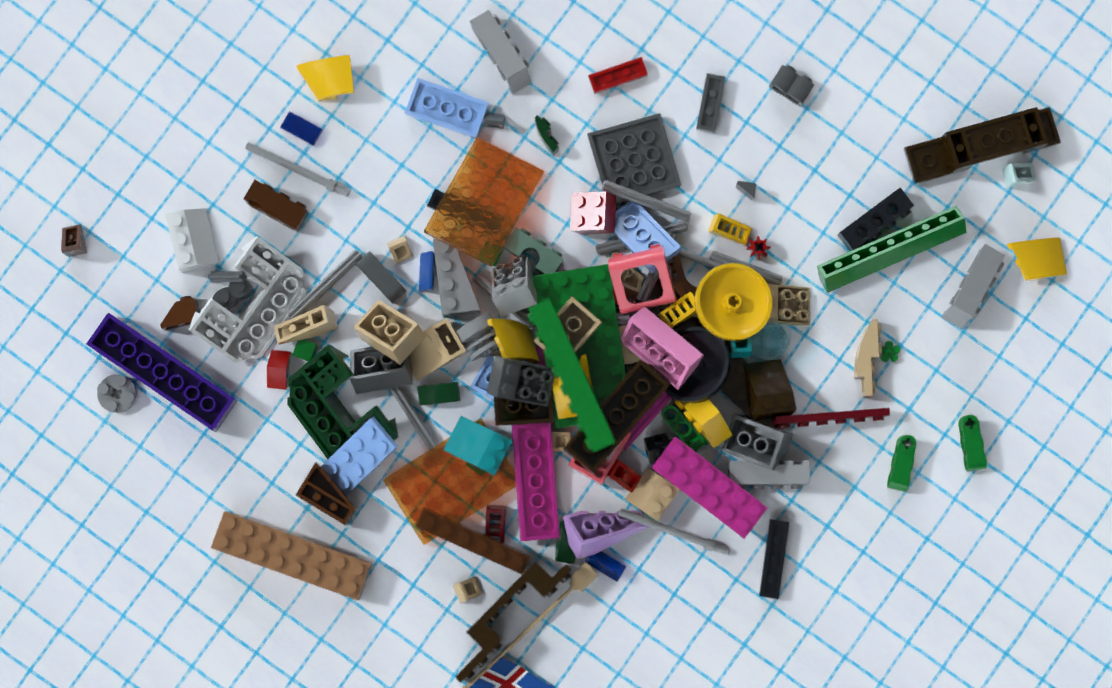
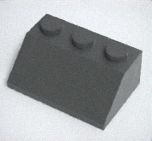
(377, 371)
(756, 442)

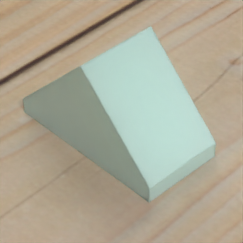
(1018, 174)

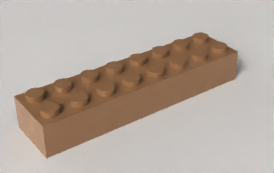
(291, 555)

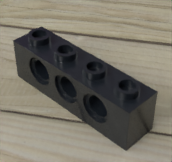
(897, 199)

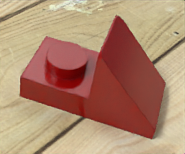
(624, 476)

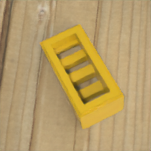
(727, 235)
(676, 305)

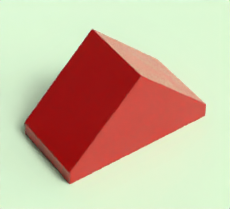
(278, 369)

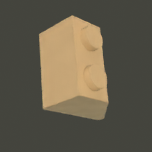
(652, 494)

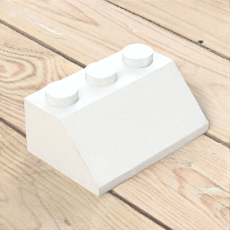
(192, 239)

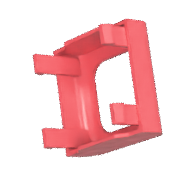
(653, 256)

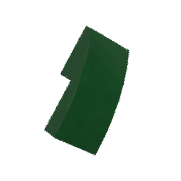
(543, 129)
(438, 393)
(563, 551)

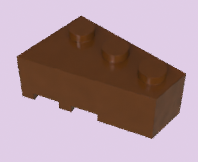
(276, 205)
(325, 495)

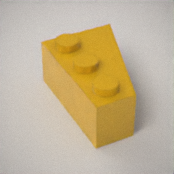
(706, 420)

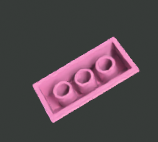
(660, 347)

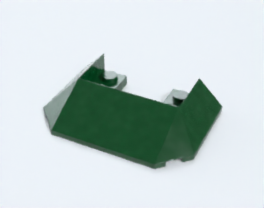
(320, 409)

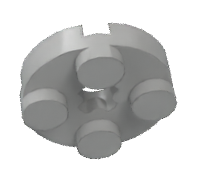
(126, 398)

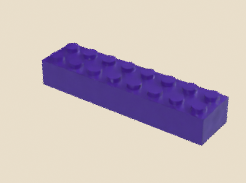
(162, 372)

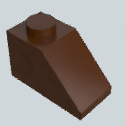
(180, 313)

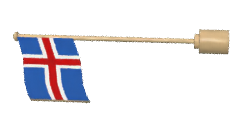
(506, 674)

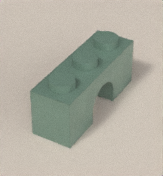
(520, 242)

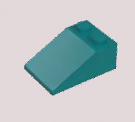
(478, 445)

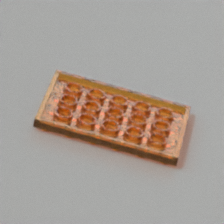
(484, 202)
(446, 486)

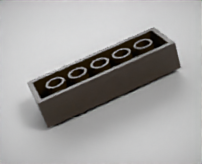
(622, 412)

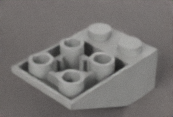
(513, 286)

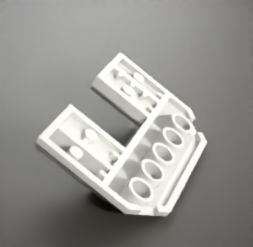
(253, 330)

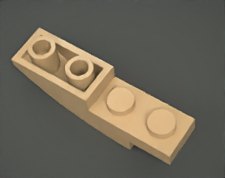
(867, 350)

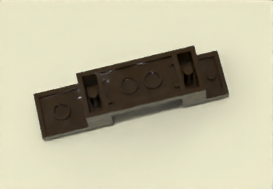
(982, 142)
(485, 635)

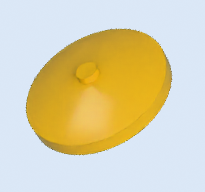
(733, 301)

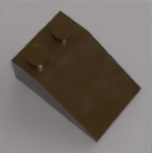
(769, 389)
(516, 412)

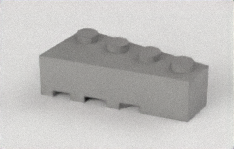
(501, 51)
(453, 283)
(974, 286)
(785, 473)

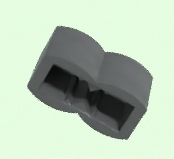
(791, 85)
(231, 295)

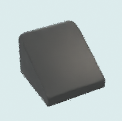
(494, 120)
(746, 188)

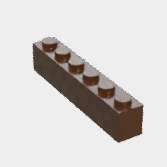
(472, 540)

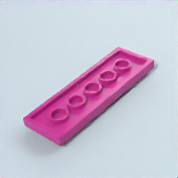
(535, 481)
(709, 487)

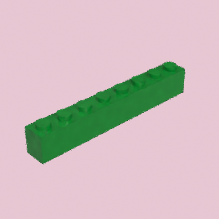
(891, 249)
(571, 375)

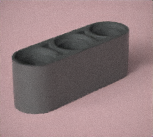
(381, 277)

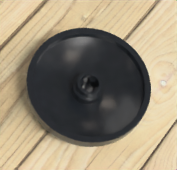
(711, 371)

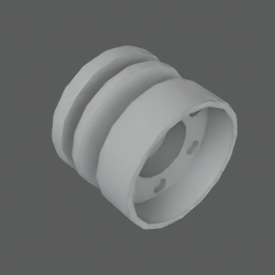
(480, 336)

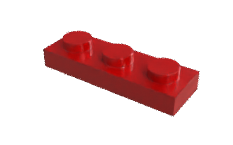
(617, 75)

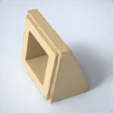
(400, 249)
(467, 589)

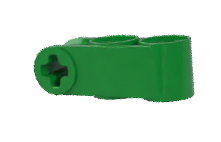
(691, 436)
(972, 444)
(902, 464)

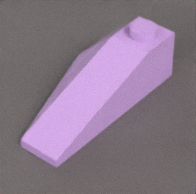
(597, 531)

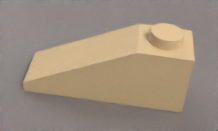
(307, 325)

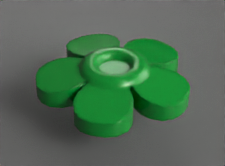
(890, 352)

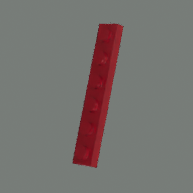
(822, 418)

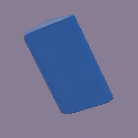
(426, 272)

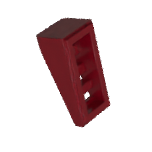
(496, 509)

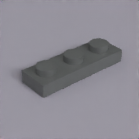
(710, 103)

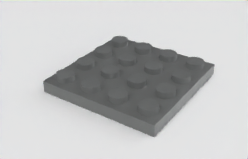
(635, 156)

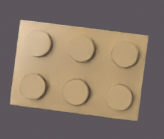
(577, 323)
(389, 331)

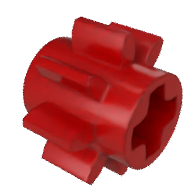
(758, 242)

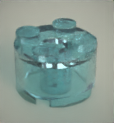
(773, 351)

